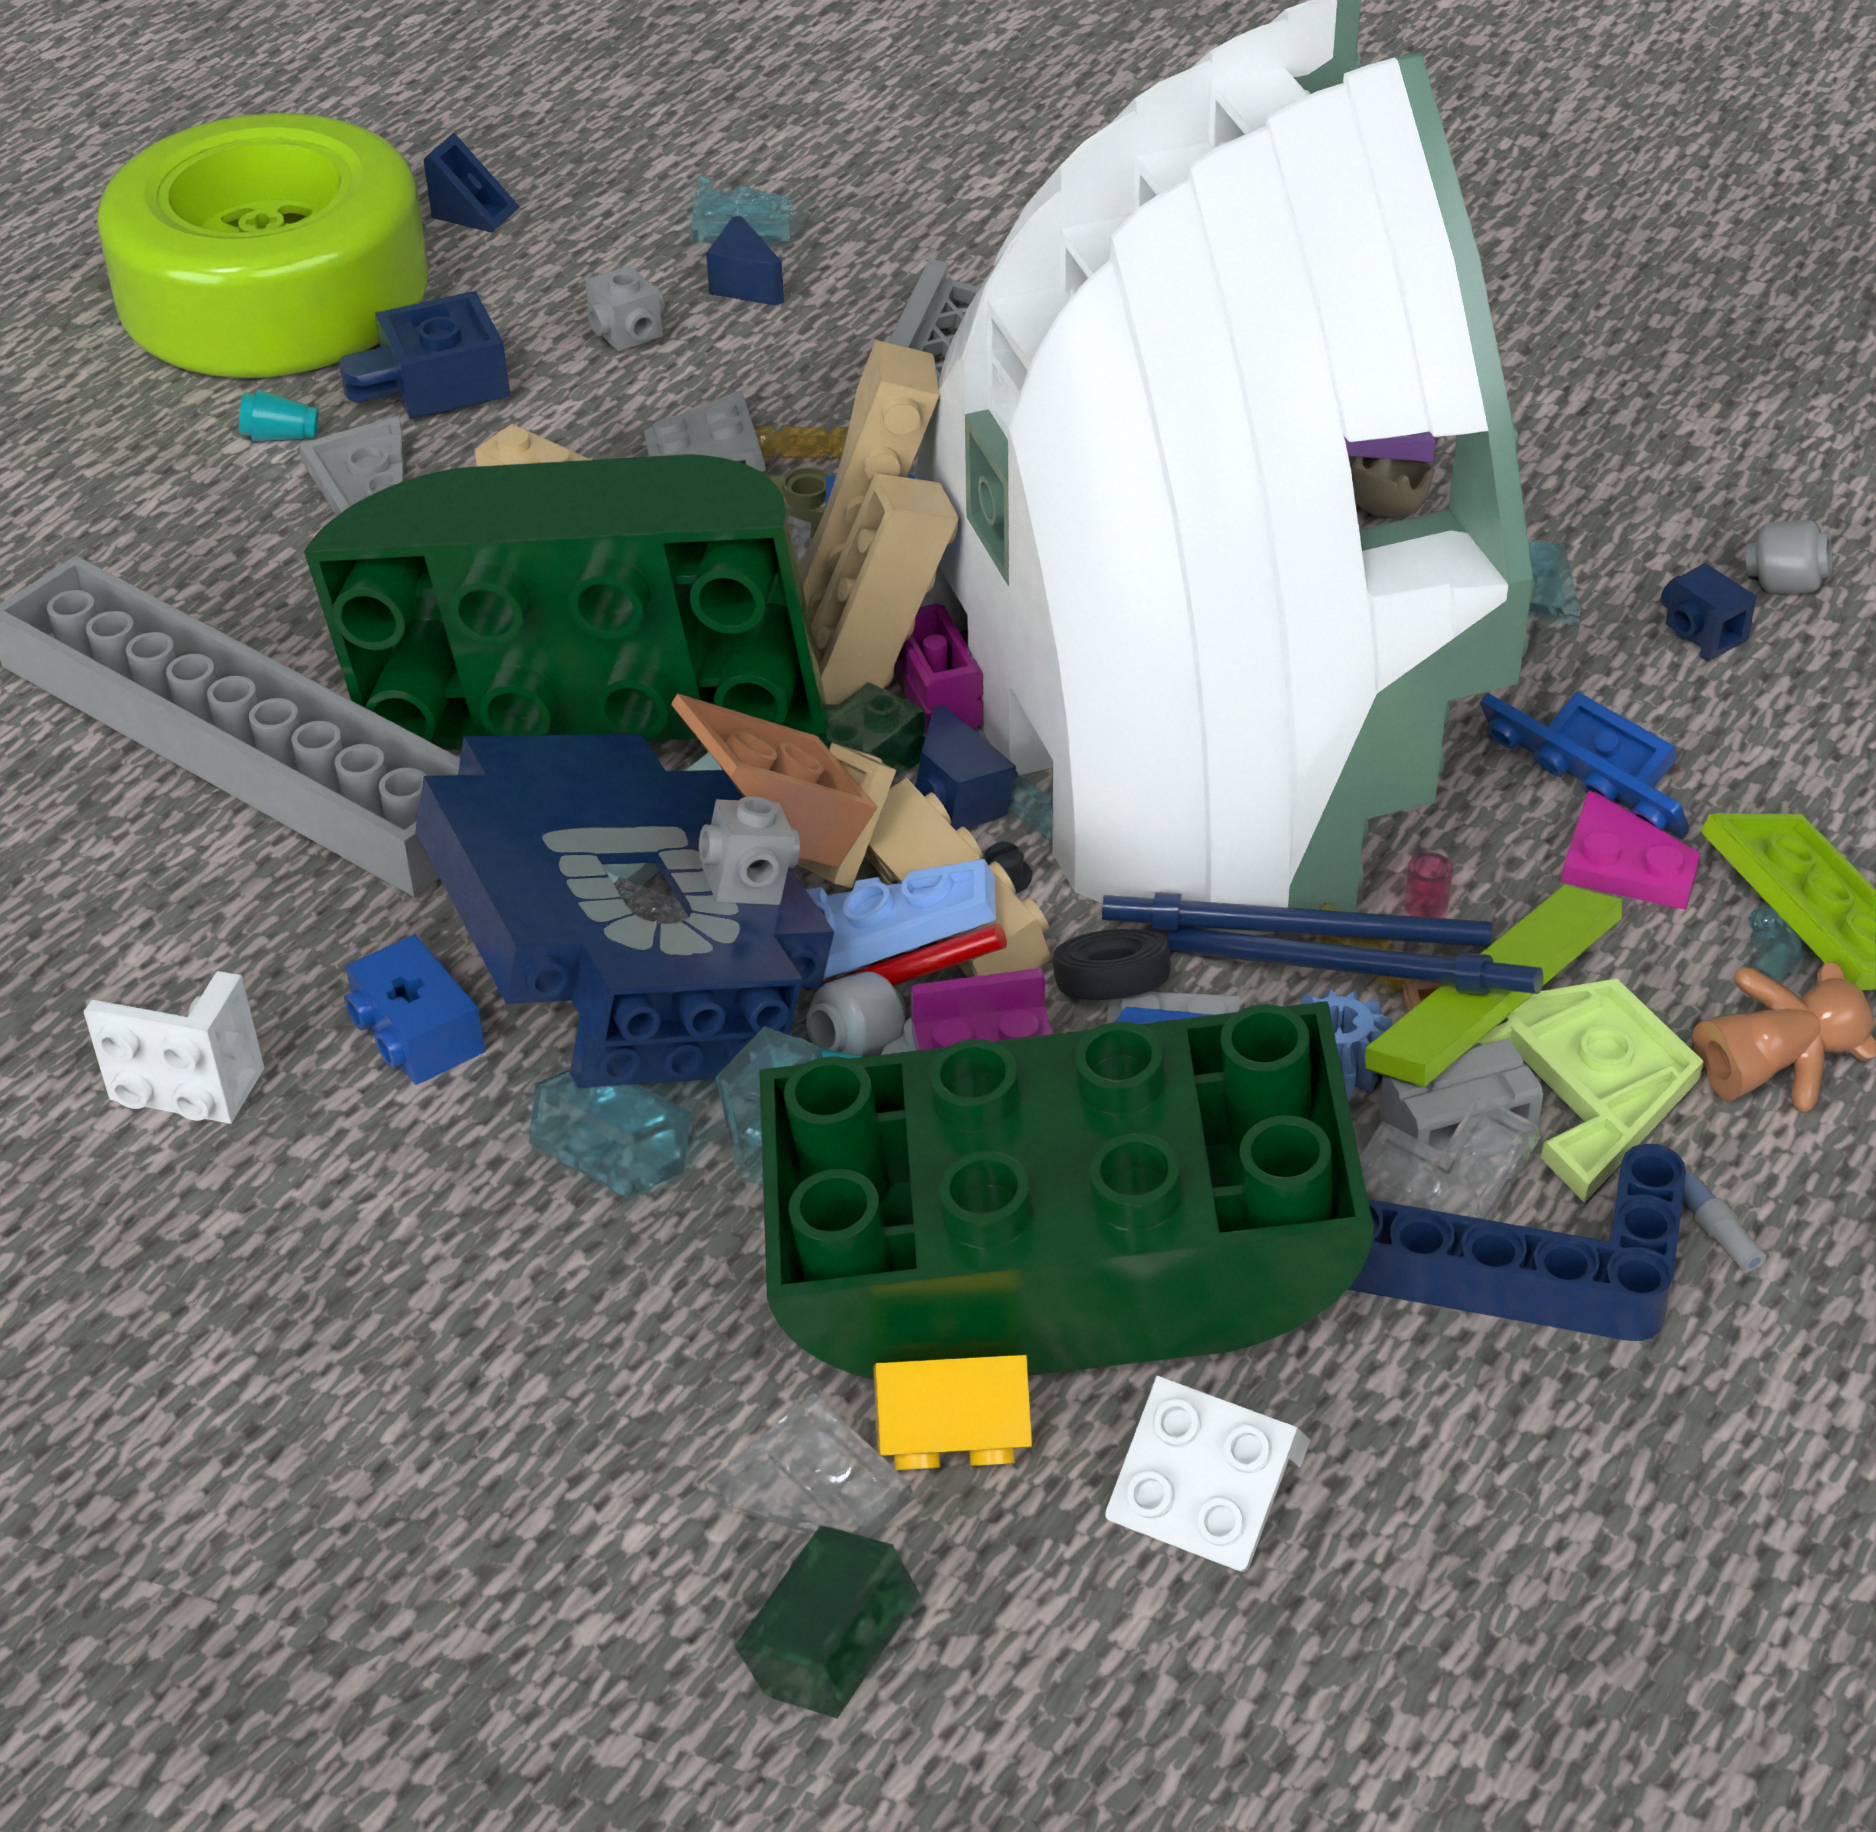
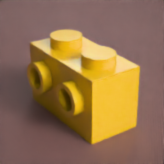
(952, 1408)

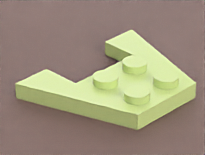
(1607, 1064)

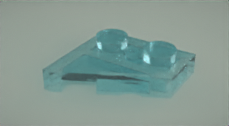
(766, 213)

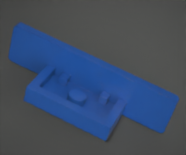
(1599, 750)

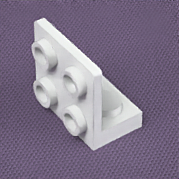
(177, 1062)
(1203, 1473)

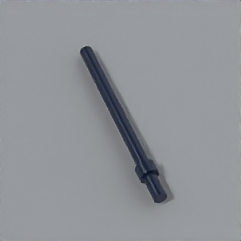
(1170, 912)
(1468, 972)

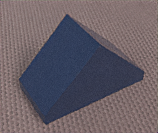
(464, 189)
(744, 266)

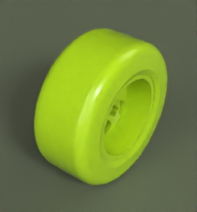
(262, 243)

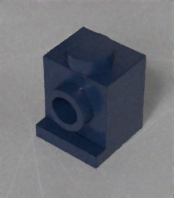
(1709, 610)

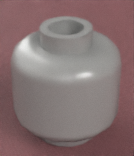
(1790, 557)
(856, 1015)

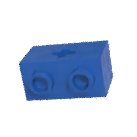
(413, 1010)

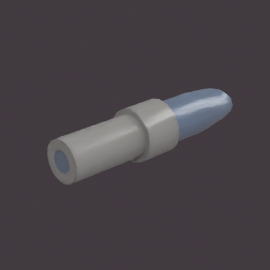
(1721, 1223)

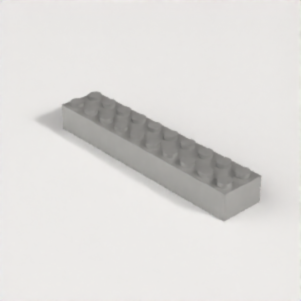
(228, 716)

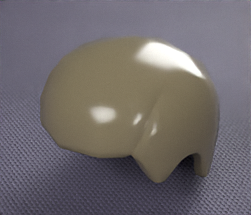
(1391, 486)

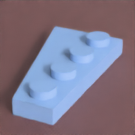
(901, 917)

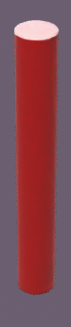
(939, 955)

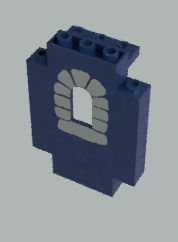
(523, 864)

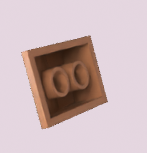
(787, 769)

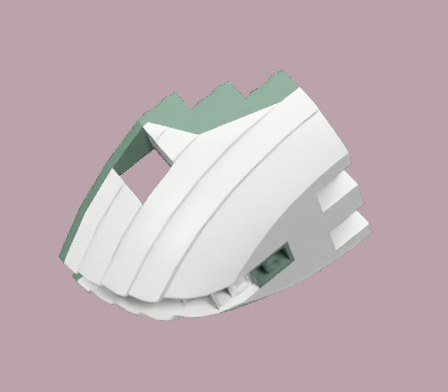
(1167, 482)

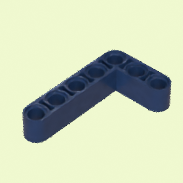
(1540, 1274)

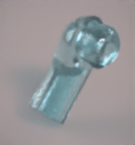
(1775, 943)

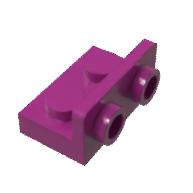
(979, 1008)

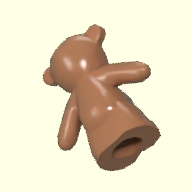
(1751, 1047)

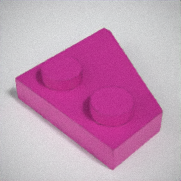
(1628, 856)

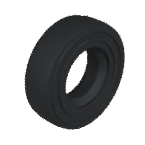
(1112, 964)

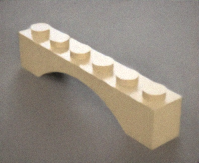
(882, 438)

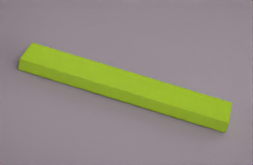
(1454, 1021)

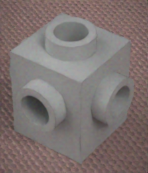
(624, 308)
(748, 851)

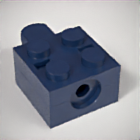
(431, 356)

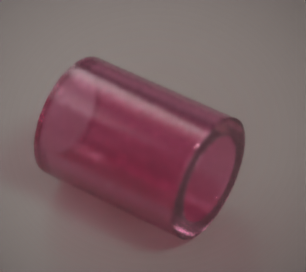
(1428, 885)

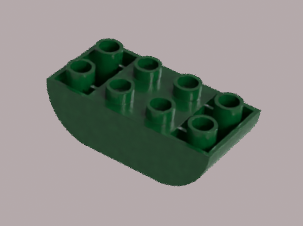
(570, 599)
(1065, 1193)

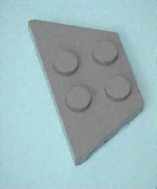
(714, 429)

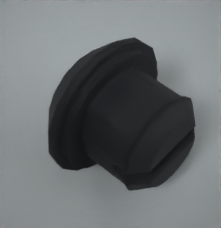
(1012, 862)

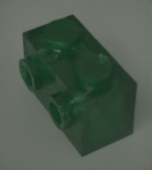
(878, 725)
(828, 1621)

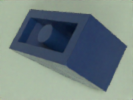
(964, 771)

